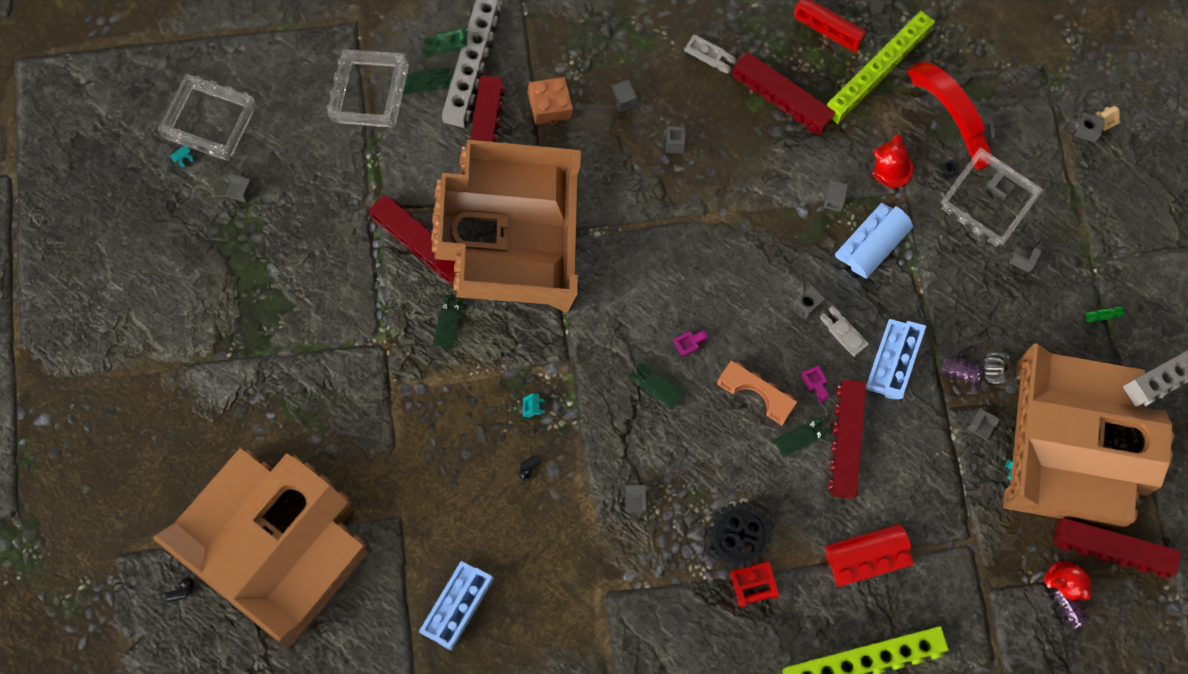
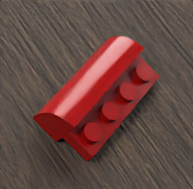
(830, 24)
(869, 555)

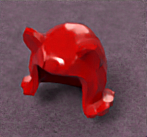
(893, 164)
(1070, 580)

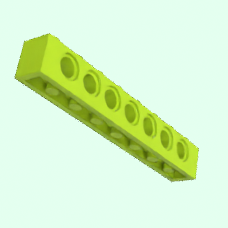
(880, 66)
(932, 637)

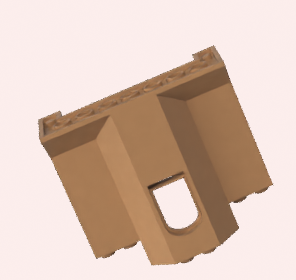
(533, 200)
(1057, 450)
(268, 577)

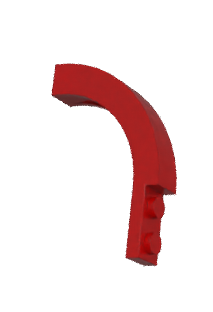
(957, 103)

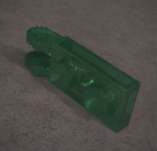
(446, 42)
(426, 80)
(447, 324)
(658, 386)
(800, 437)

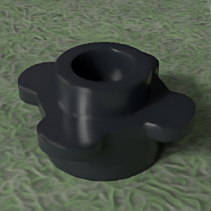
(949, 165)

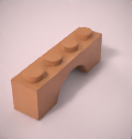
(738, 378)

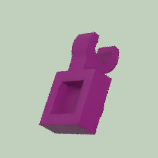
(689, 343)
(815, 381)

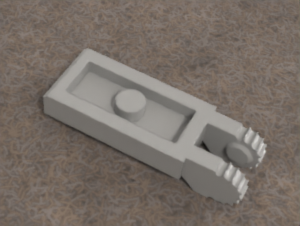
(709, 53)
(844, 332)

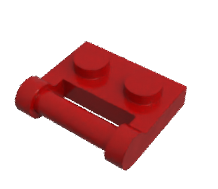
(754, 577)

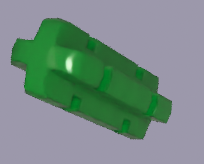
(1104, 314)

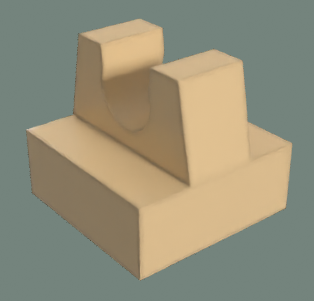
(1110, 115)

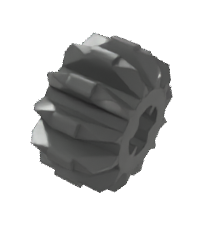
(997, 367)

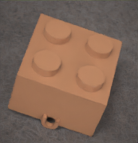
(550, 101)

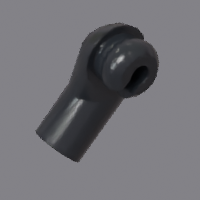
(526, 467)
(183, 592)

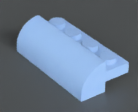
(874, 239)
(895, 358)
(456, 605)

